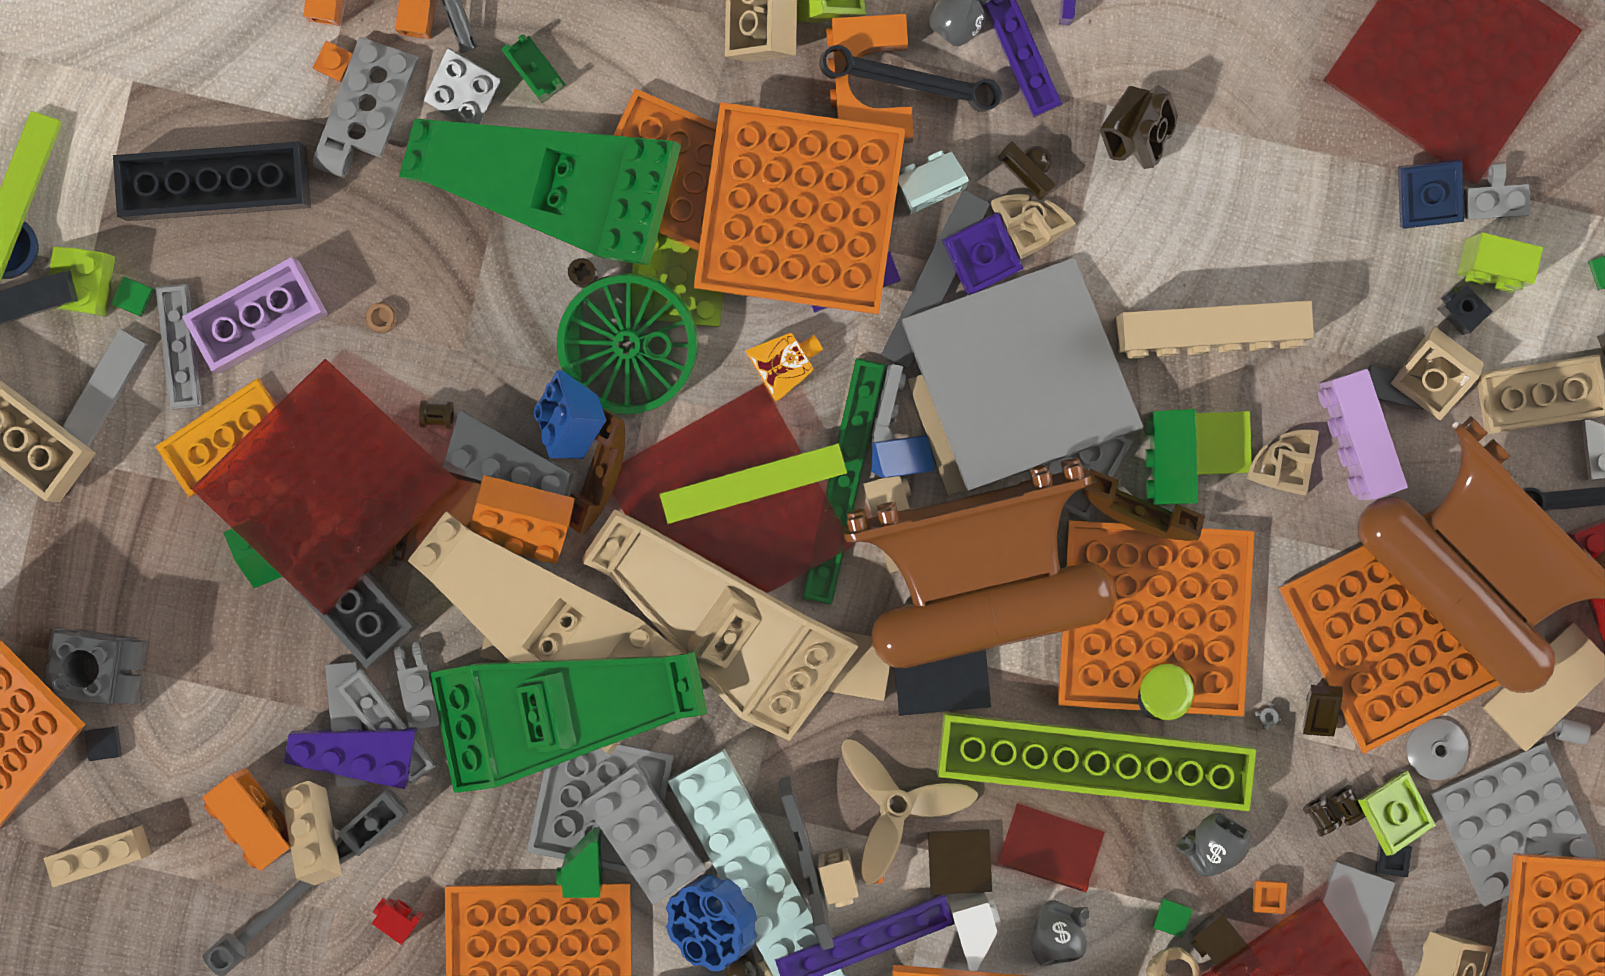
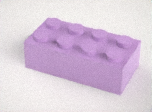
(255, 315)
(1362, 435)

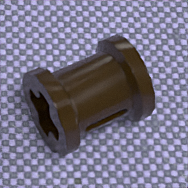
(578, 264)
(436, 414)
(1348, 805)
(1322, 815)

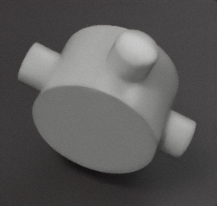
(1268, 716)

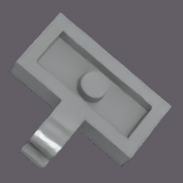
(1497, 199)

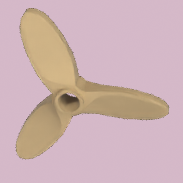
(923, 802)

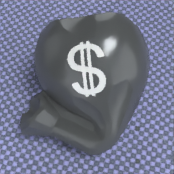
(958, 20)
(1216, 845)
(1059, 934)

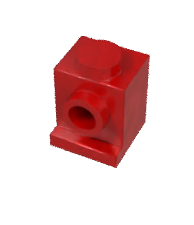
(395, 919)

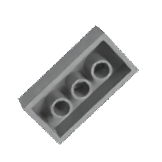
(644, 833)

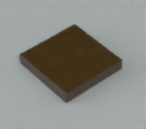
(959, 861)

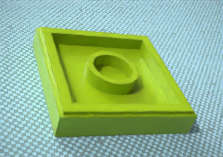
(1223, 442)
(1396, 813)

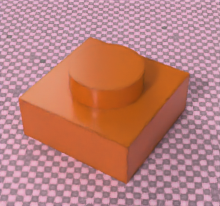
(333, 61)
(1269, 896)

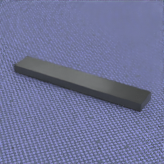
(934, 278)

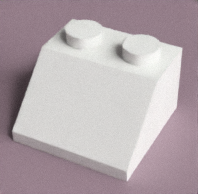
(976, 926)

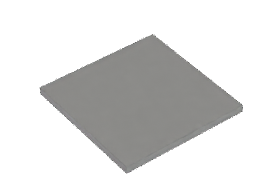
(1021, 374)

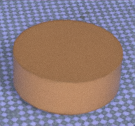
(381, 317)

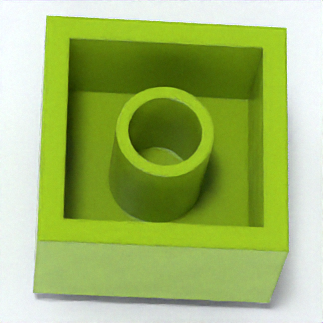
(1499, 262)

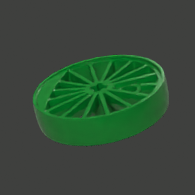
(569, 341)

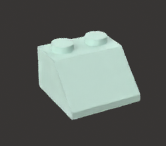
(931, 182)

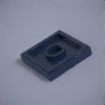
(1431, 193)

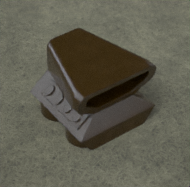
(1140, 125)

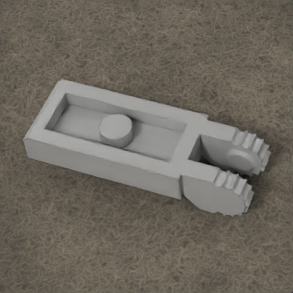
(887, 408)
(416, 689)

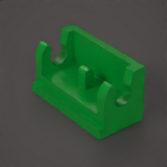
(533, 68)

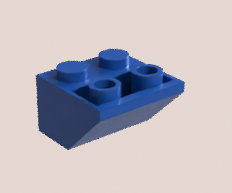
(568, 417)

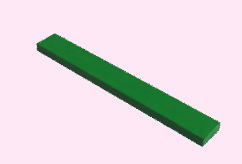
(843, 489)

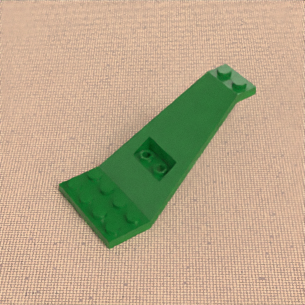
(571, 185)
(537, 714)

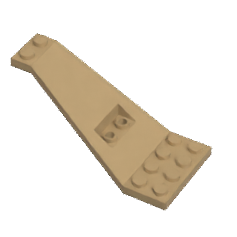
(527, 606)
(770, 661)

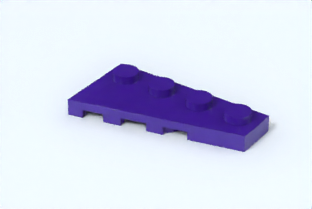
(370, 756)

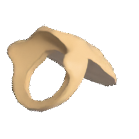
(1158, 962)

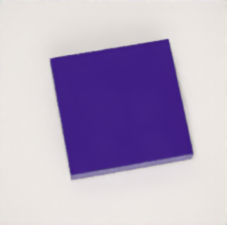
(982, 254)

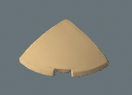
(1031, 223)
(1286, 462)

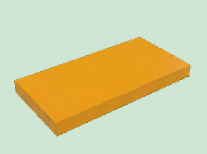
(212, 435)

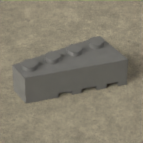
(483, 450)

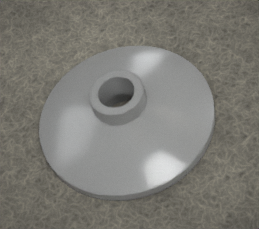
(1422, 746)

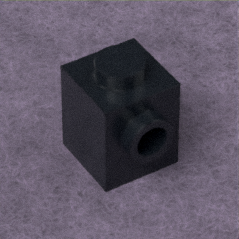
(1463, 308)

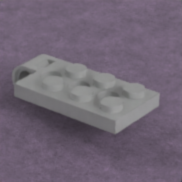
(335, 146)

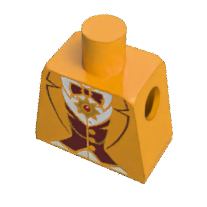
(784, 362)

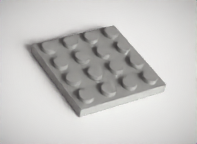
(1511, 810)
(560, 812)

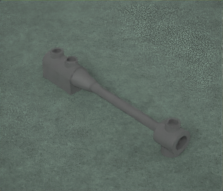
(352, 841)

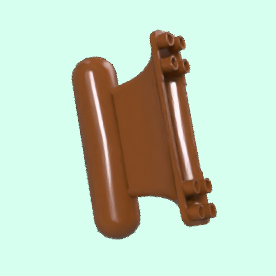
(1486, 563)
(983, 570)

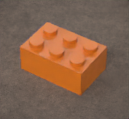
(522, 518)
(249, 818)

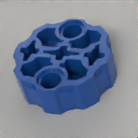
(711, 922)

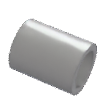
(1572, 731)

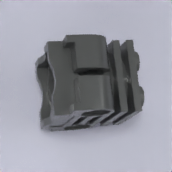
(116, 660)

